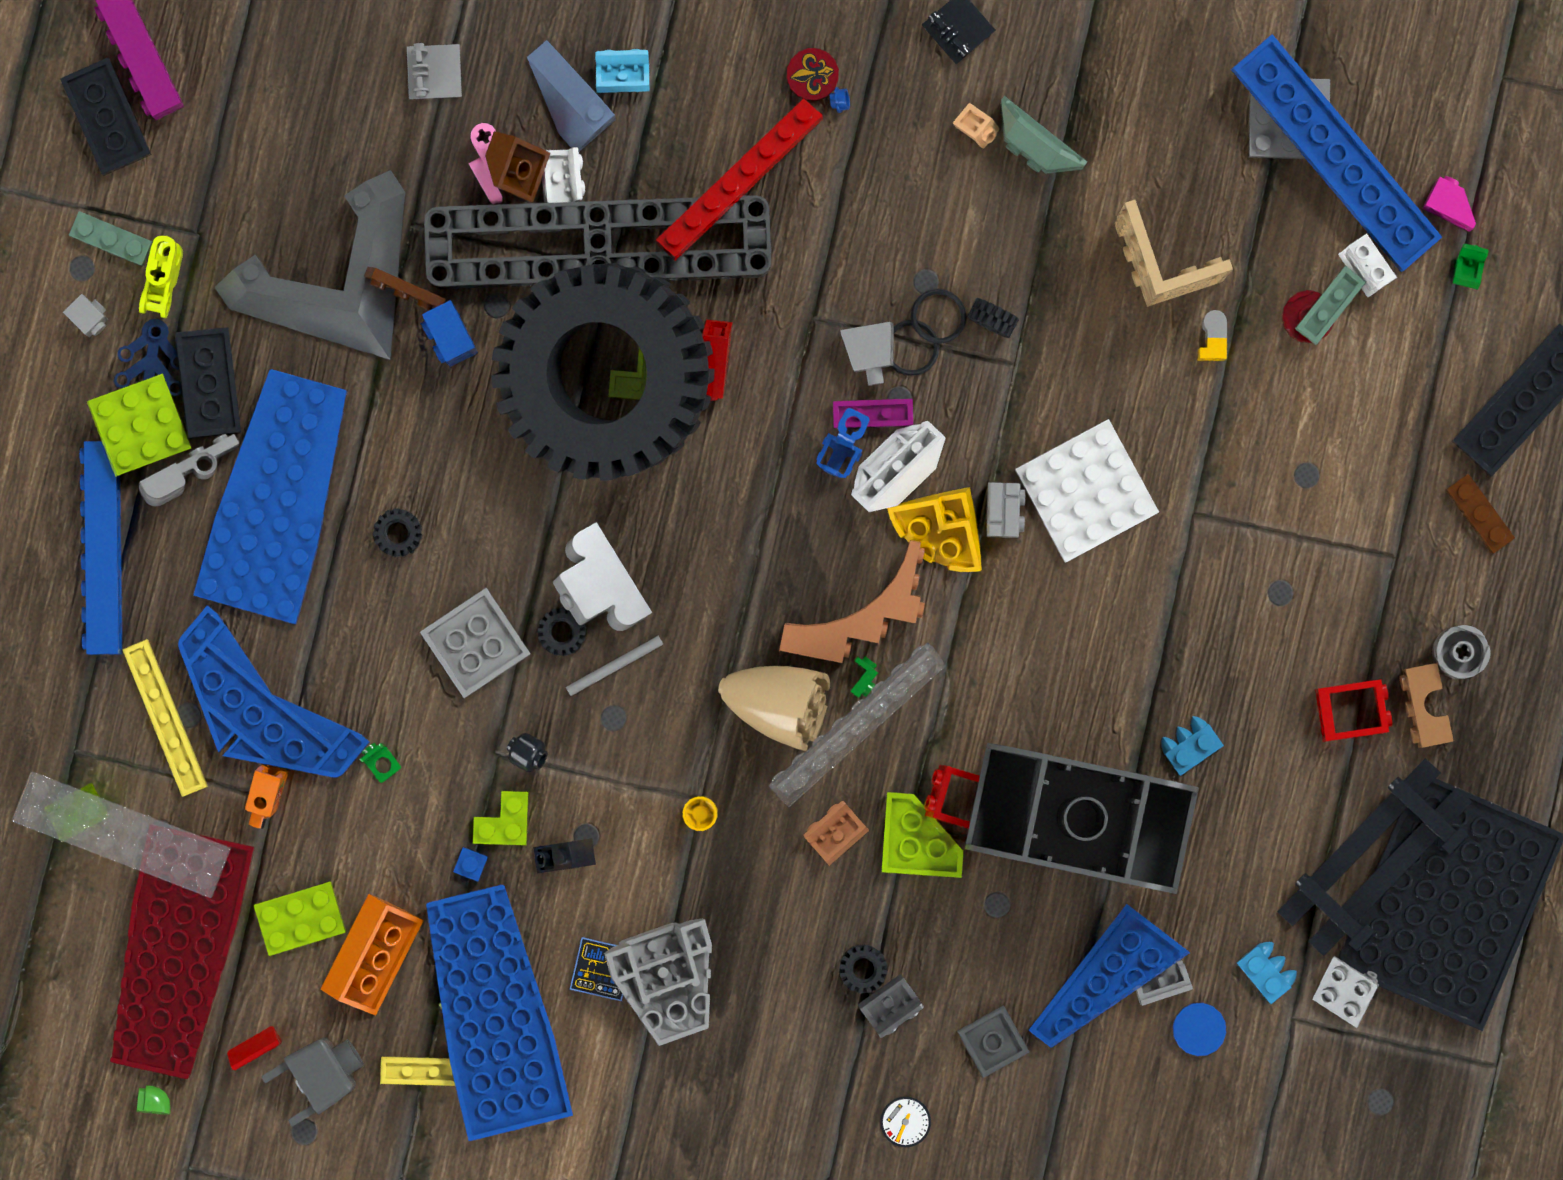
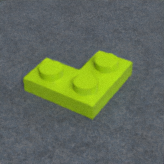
(629, 384)
(510, 827)

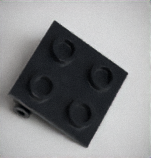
(958, 28)

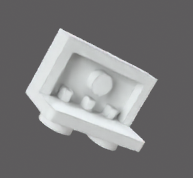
(562, 177)

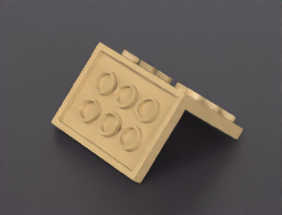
(1147, 274)

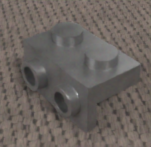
(891, 1006)

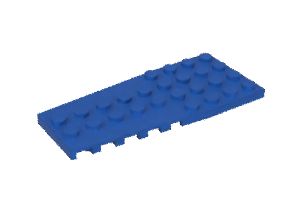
(275, 500)
(494, 1017)

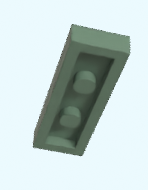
(110, 238)
(1330, 305)

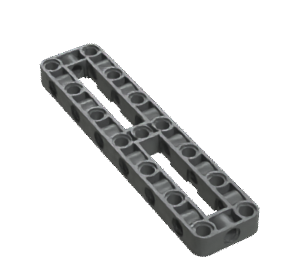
(576, 215)

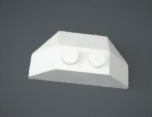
(898, 466)

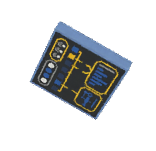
(592, 972)

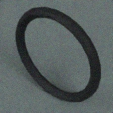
(924, 335)
(935, 353)

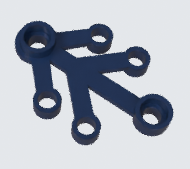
(150, 363)

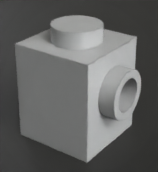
(87, 315)

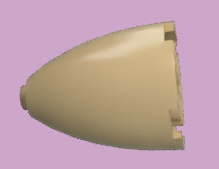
(779, 701)

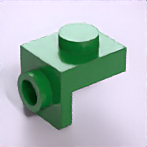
(1470, 266)
(865, 683)

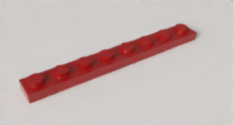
(739, 179)

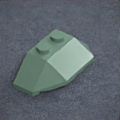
(1035, 142)

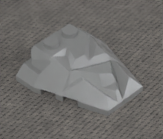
(666, 978)

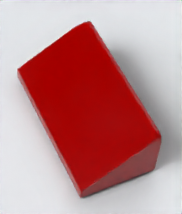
(253, 1048)

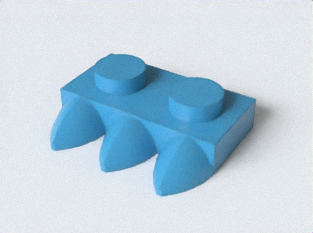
(1191, 747)
(1265, 972)

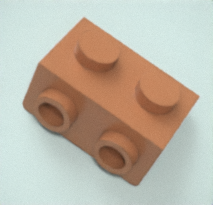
(835, 832)

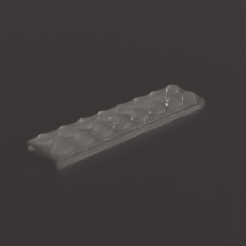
(857, 725)
(121, 834)

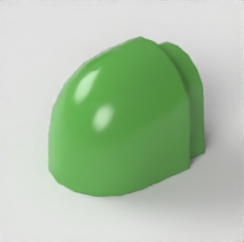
(153, 1101)

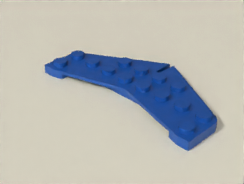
(241, 704)

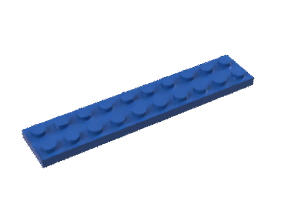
(1336, 153)

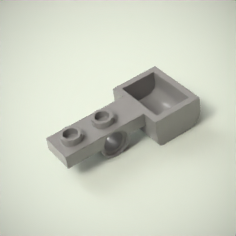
(170, 481)

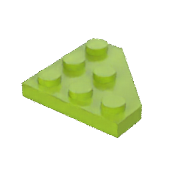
(917, 842)

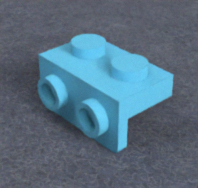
(622, 71)

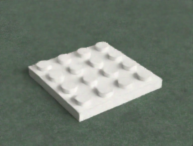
(1086, 490)

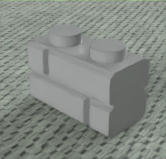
(1004, 510)

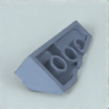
(570, 100)

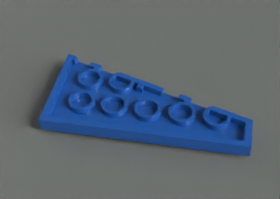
(1117, 965)

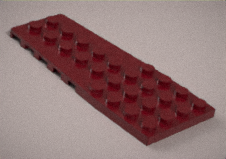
(176, 966)

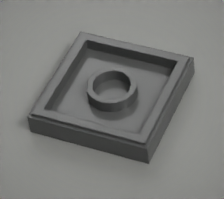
(993, 1041)

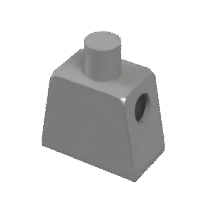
(870, 349)

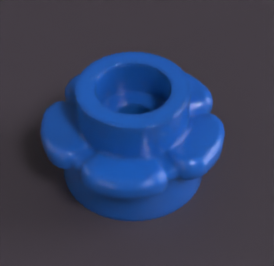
(840, 100)

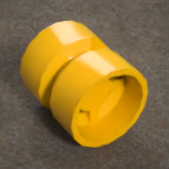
(700, 813)

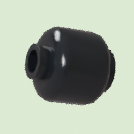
(527, 752)

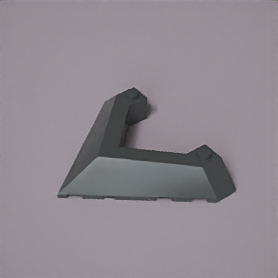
(354, 317)

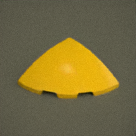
(944, 526)

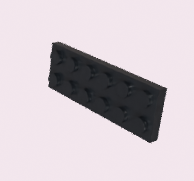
(1516, 407)

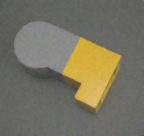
(1215, 338)

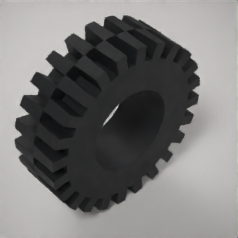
(534, 386)

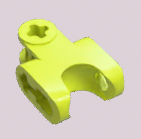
(158, 265)

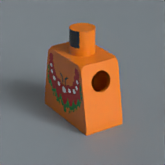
(269, 784)

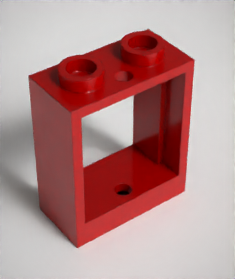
(1326, 715)
(935, 801)

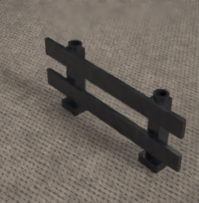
(1435, 824)

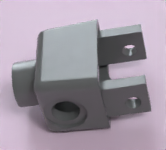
(321, 1074)

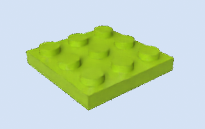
(138, 425)

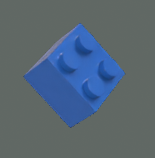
(449, 334)

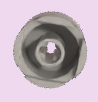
(1473, 644)

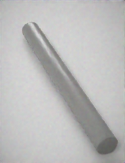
(614, 665)

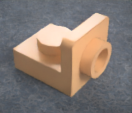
(977, 125)

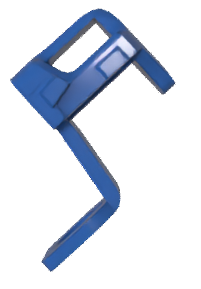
(843, 445)

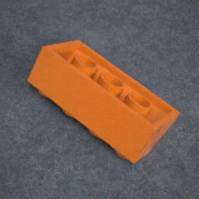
(371, 955)

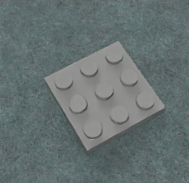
(1265, 136)
(475, 643)

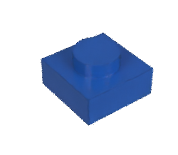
(470, 864)

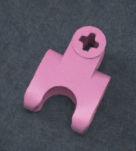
(480, 166)

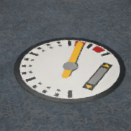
(905, 1122)

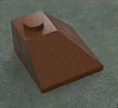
(516, 165)

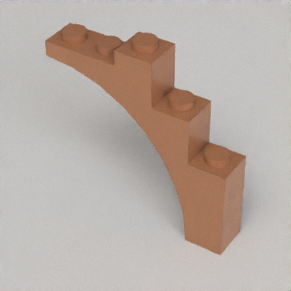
(896, 602)

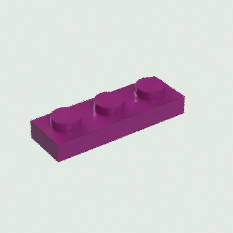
(880, 412)

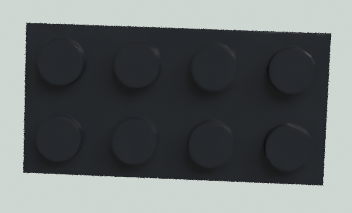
(105, 116)
(207, 382)

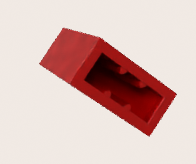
(719, 336)

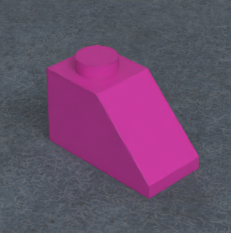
(1450, 203)

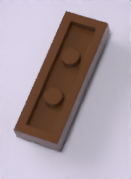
(403, 289)
(1480, 513)

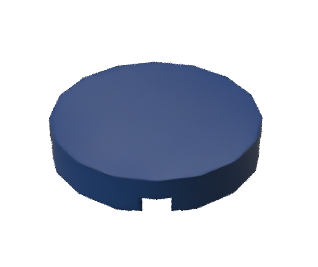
(1199, 1029)

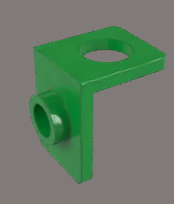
(375, 752)

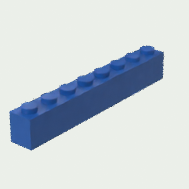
(102, 552)

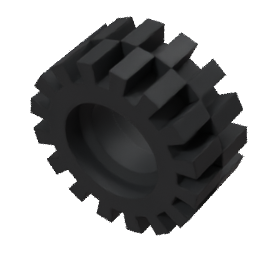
(993, 318)
(381, 532)
(549, 643)
(863, 985)

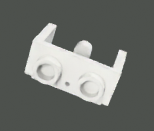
(1368, 264)

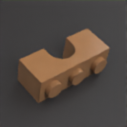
(1427, 728)

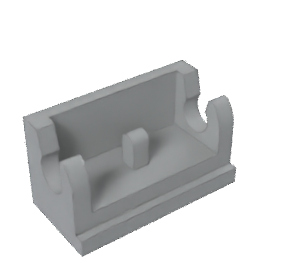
(1166, 984)

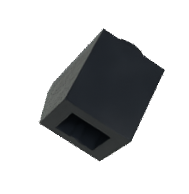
(564, 855)

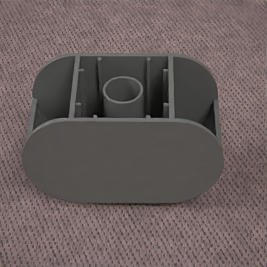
(1081, 818)

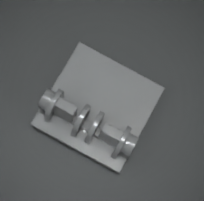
(434, 71)
(1346, 991)

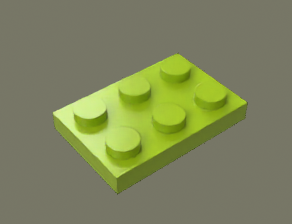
(300, 918)

